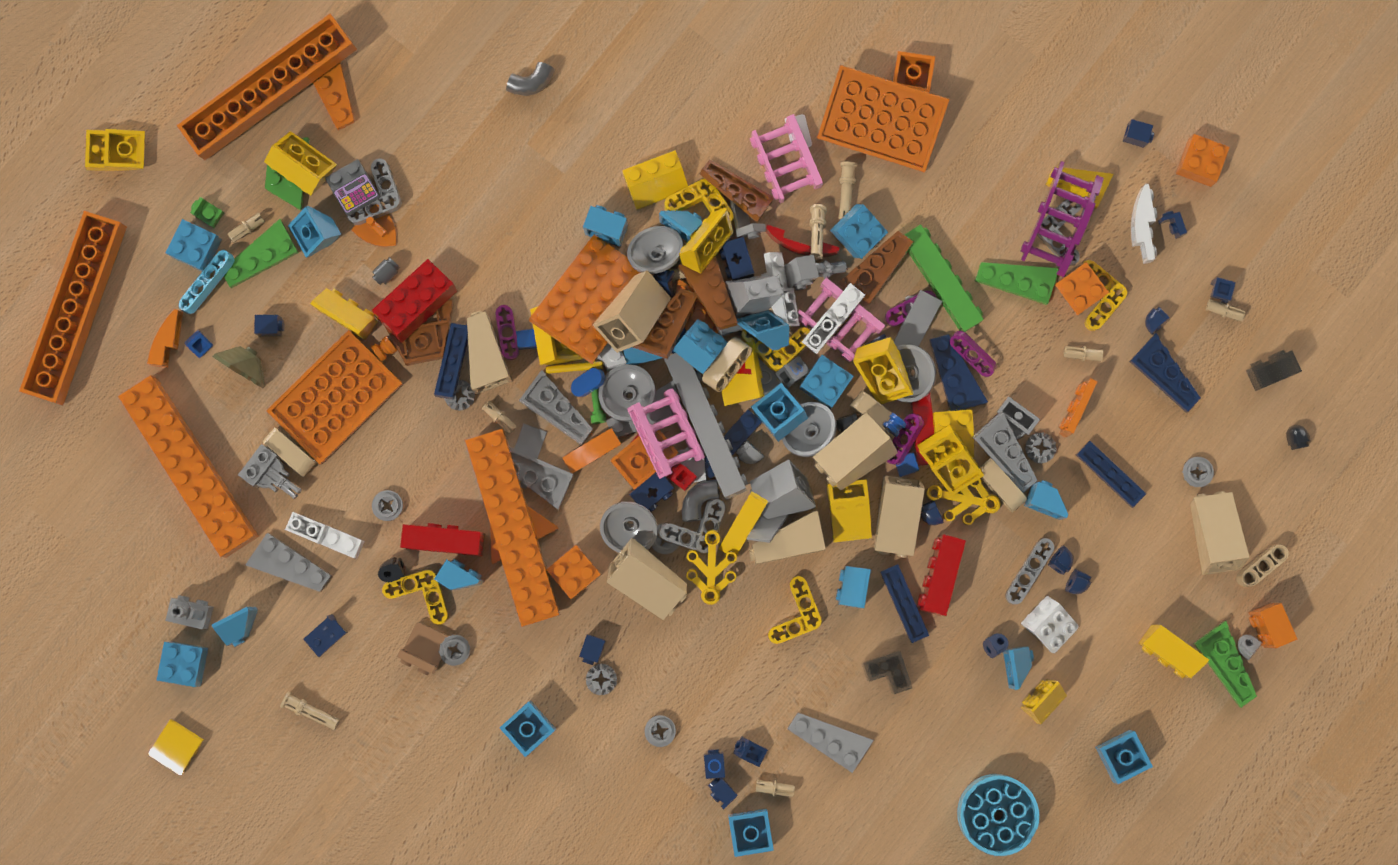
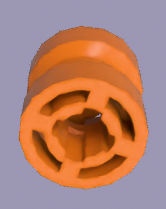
(384, 348)

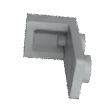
(743, 226)

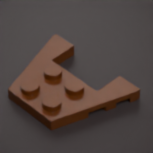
(428, 340)

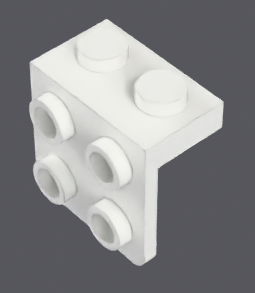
(1050, 624)

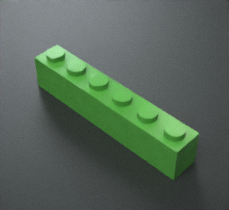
(942, 280)

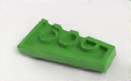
(265, 252)
(1021, 280)
(1226, 663)

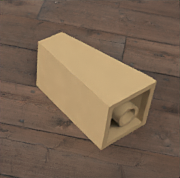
(632, 312)
(485, 355)
(854, 452)
(898, 516)
(1218, 533)
(793, 540)
(646, 580)

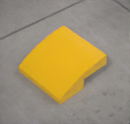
(176, 747)

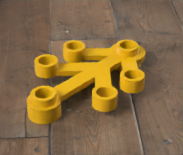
(967, 500)
(711, 571)

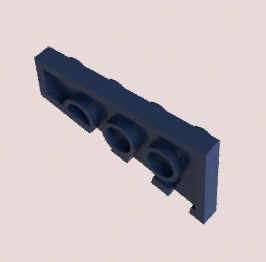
(1161, 369)
(957, 381)

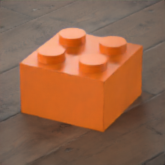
(914, 70)
(1202, 160)
(1081, 288)
(574, 572)
(1272, 625)

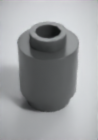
(385, 271)

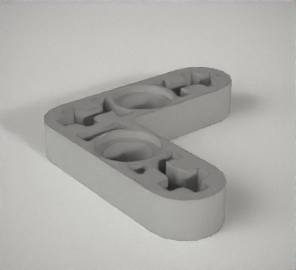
(385, 195)
(1048, 242)
(697, 536)

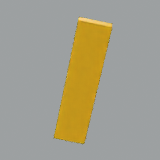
(743, 524)

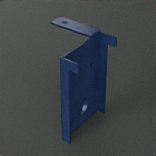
(324, 635)

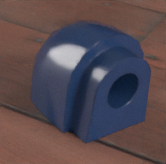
(1155, 320)
(931, 514)
(1061, 560)
(1078, 582)
(995, 645)

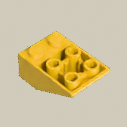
(850, 512)
(1044, 700)

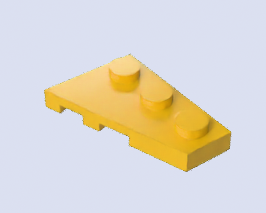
(1084, 175)

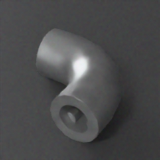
(531, 84)
(696, 496)

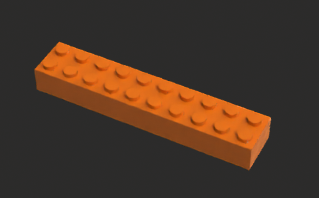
(266, 87)
(73, 308)
(188, 466)
(512, 527)

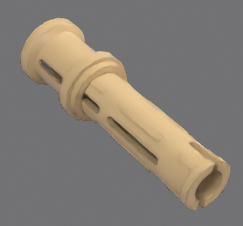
(847, 181)
(817, 224)
(301, 707)

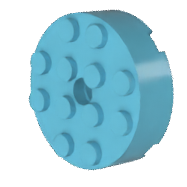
(977, 812)

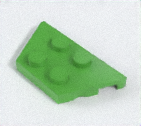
(284, 189)

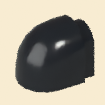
(844, 422)
(1297, 437)
(391, 570)

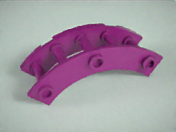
(1080, 222)

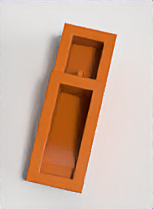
(166, 339)
(591, 451)

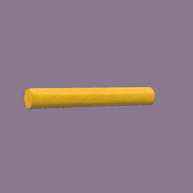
(573, 367)

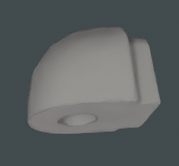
(749, 453)
(1248, 646)

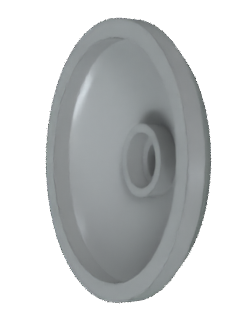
(655, 249)
(925, 372)
(621, 382)
(820, 421)
(617, 531)

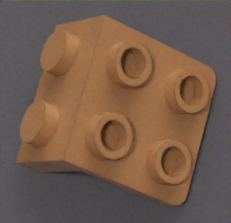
(422, 649)

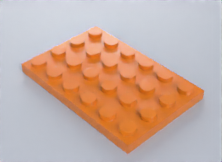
(882, 118)
(582, 296)
(334, 397)

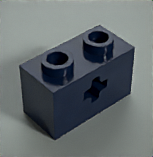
(738, 249)
(640, 494)

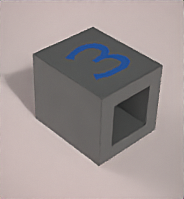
(792, 372)

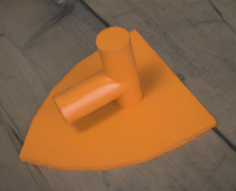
(377, 231)

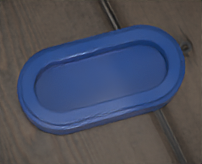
(588, 382)

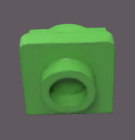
(206, 212)

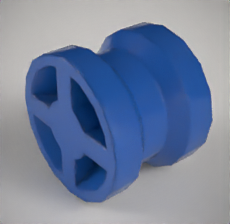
(894, 424)

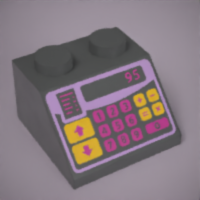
(352, 187)

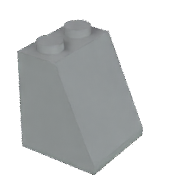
(753, 294)
(784, 489)

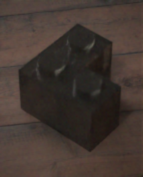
(1279, 367)
(892, 667)

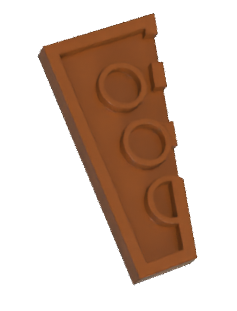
(739, 191)
(878, 266)
(712, 293)
(669, 324)

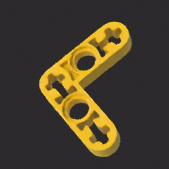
(699, 195)
(1112, 285)
(781, 353)
(426, 589)
(802, 620)

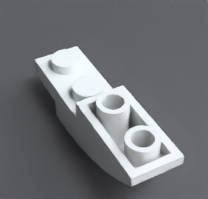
(1142, 217)
(785, 306)
(833, 318)
(324, 535)

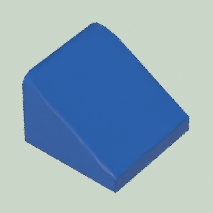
(526, 339)
(198, 344)
(908, 466)

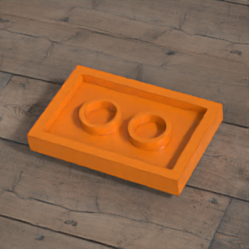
(1077, 407)
(635, 462)

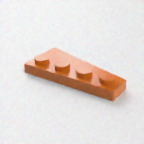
(335, 97)

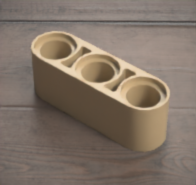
(726, 364)
(866, 404)
(289, 451)
(1002, 485)
(1271, 564)

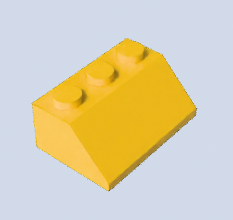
(299, 163)
(655, 179)
(707, 241)
(345, 312)
(550, 350)
(1172, 651)

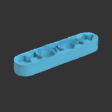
(208, 284)

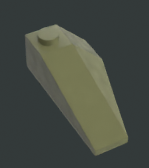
(244, 363)

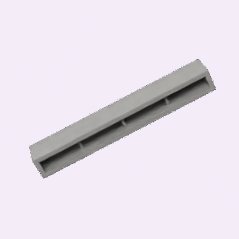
(706, 426)

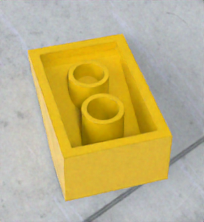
(883, 370)
(961, 422)

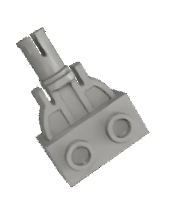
(804, 270)
(1018, 418)
(265, 470)
(189, 613)

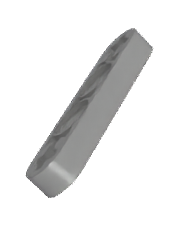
(1028, 570)

